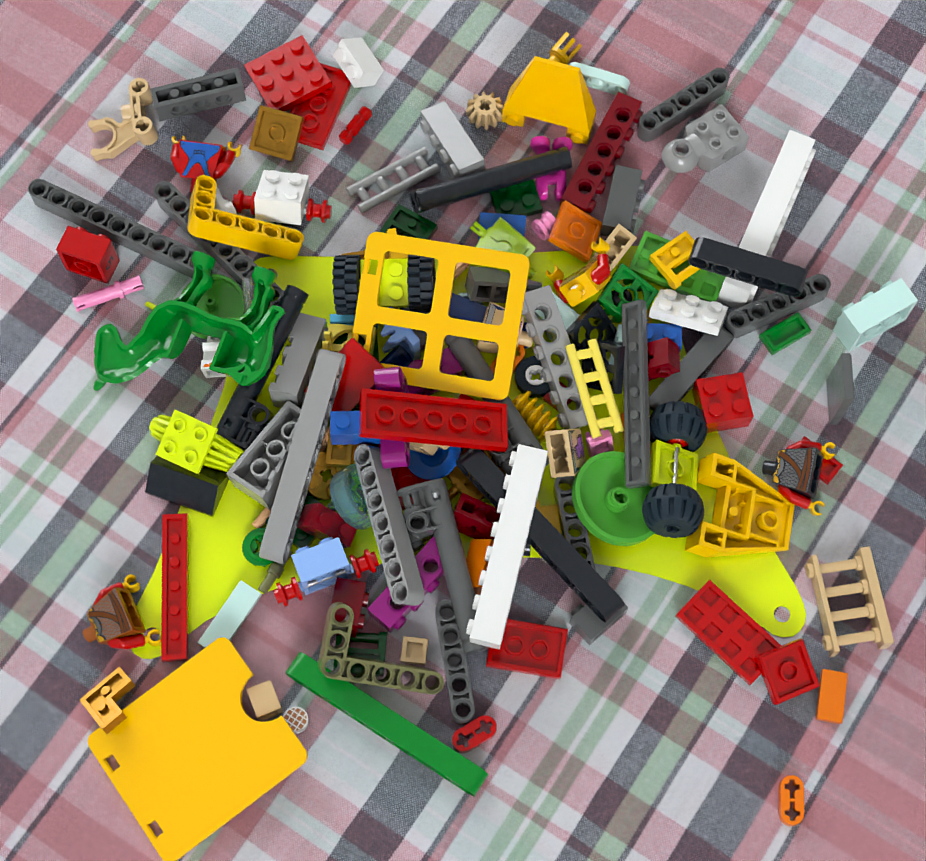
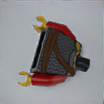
(798, 472)

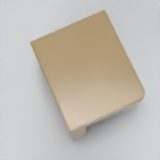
(264, 700)

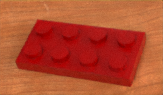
(727, 630)

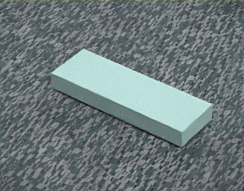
(231, 614)

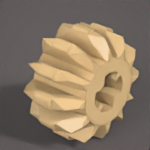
(484, 110)

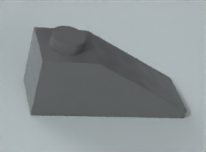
(491, 285)

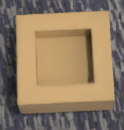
(414, 650)

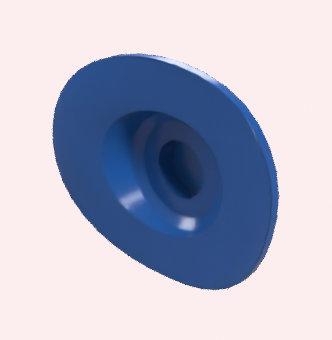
(434, 466)

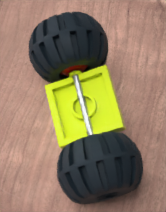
(673, 504)

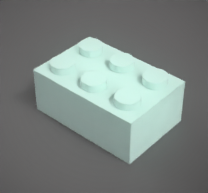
(874, 314)

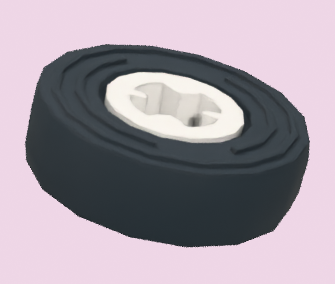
(523, 378)

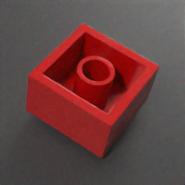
(88, 254)
(723, 401)

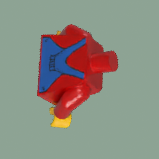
(200, 158)

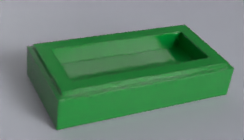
(785, 333)

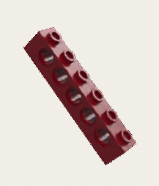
(622, 108)

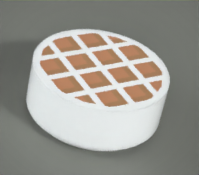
(297, 719)

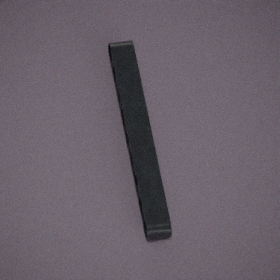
(546, 540)

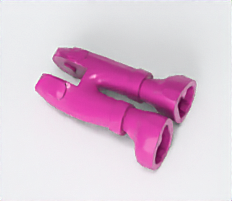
(542, 144)

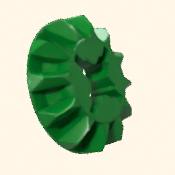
(250, 547)

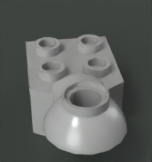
(706, 142)

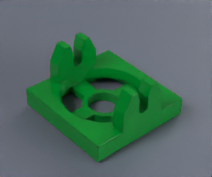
(637, 284)

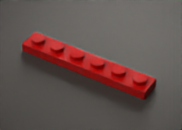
(174, 588)

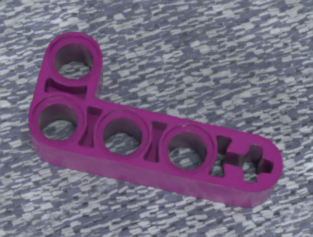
(393, 453)

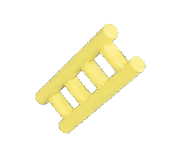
(587, 401)

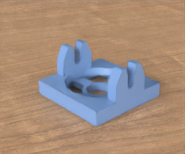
(403, 337)

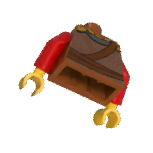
(116, 618)

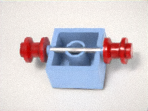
(320, 567)

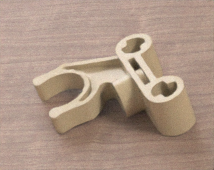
(133, 128)

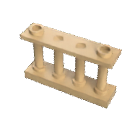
(867, 586)

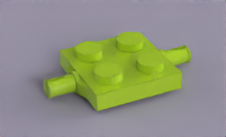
(503, 238)

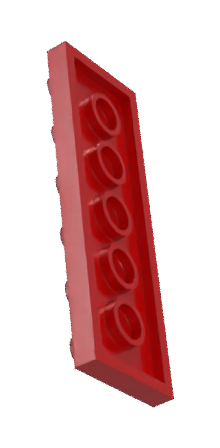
(433, 420)

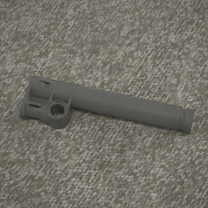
(476, 367)
(435, 509)

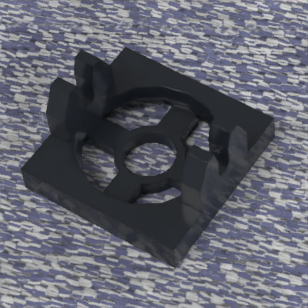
(602, 322)
(618, 352)

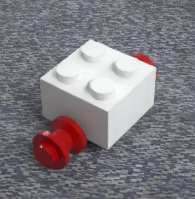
(282, 199)

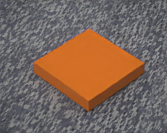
(575, 231)

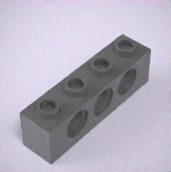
(198, 94)

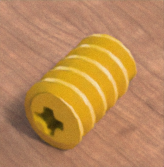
(533, 415)

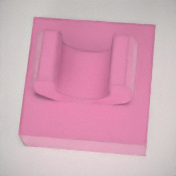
(599, 444)

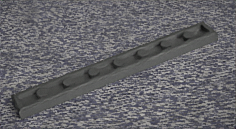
(636, 395)

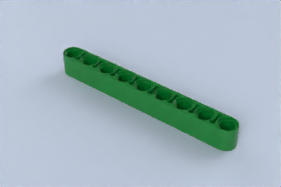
(388, 725)

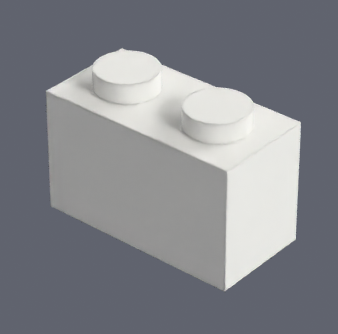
(358, 62)

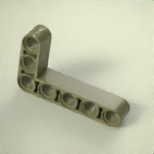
(369, 666)

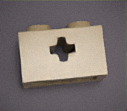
(619, 242)

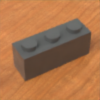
(623, 199)

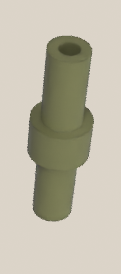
(274, 571)

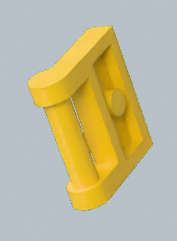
(673, 255)

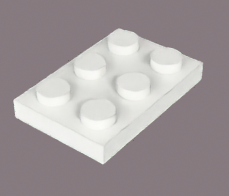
(688, 311)

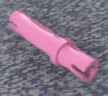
(105, 294)

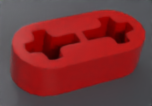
(477, 739)

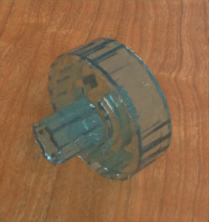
(349, 498)

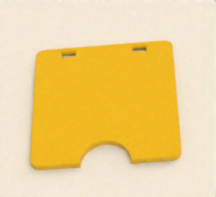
(194, 751)

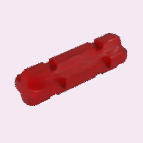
(355, 125)

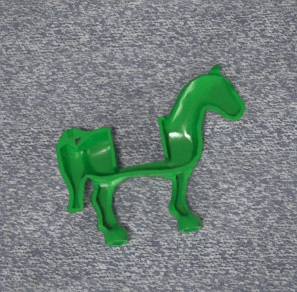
(244, 343)

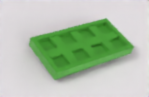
(700, 284)

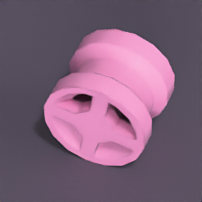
(544, 225)

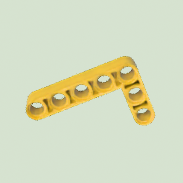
(236, 229)

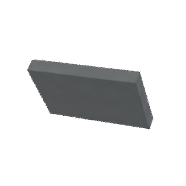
(840, 388)

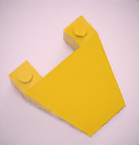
(554, 95)
(746, 513)

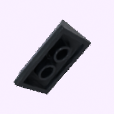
(185, 488)

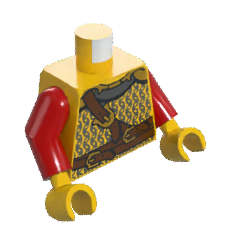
(585, 281)

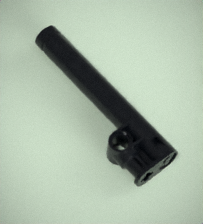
(490, 179)
(239, 418)

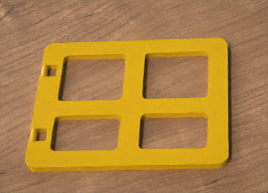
(438, 322)

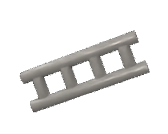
(387, 191)

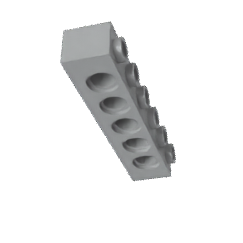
(544, 300)

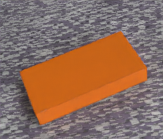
(831, 696)

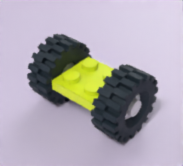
(403, 283)

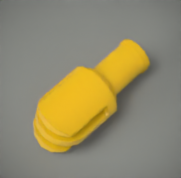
(560, 55)

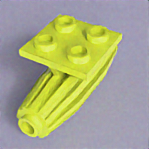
(192, 443)

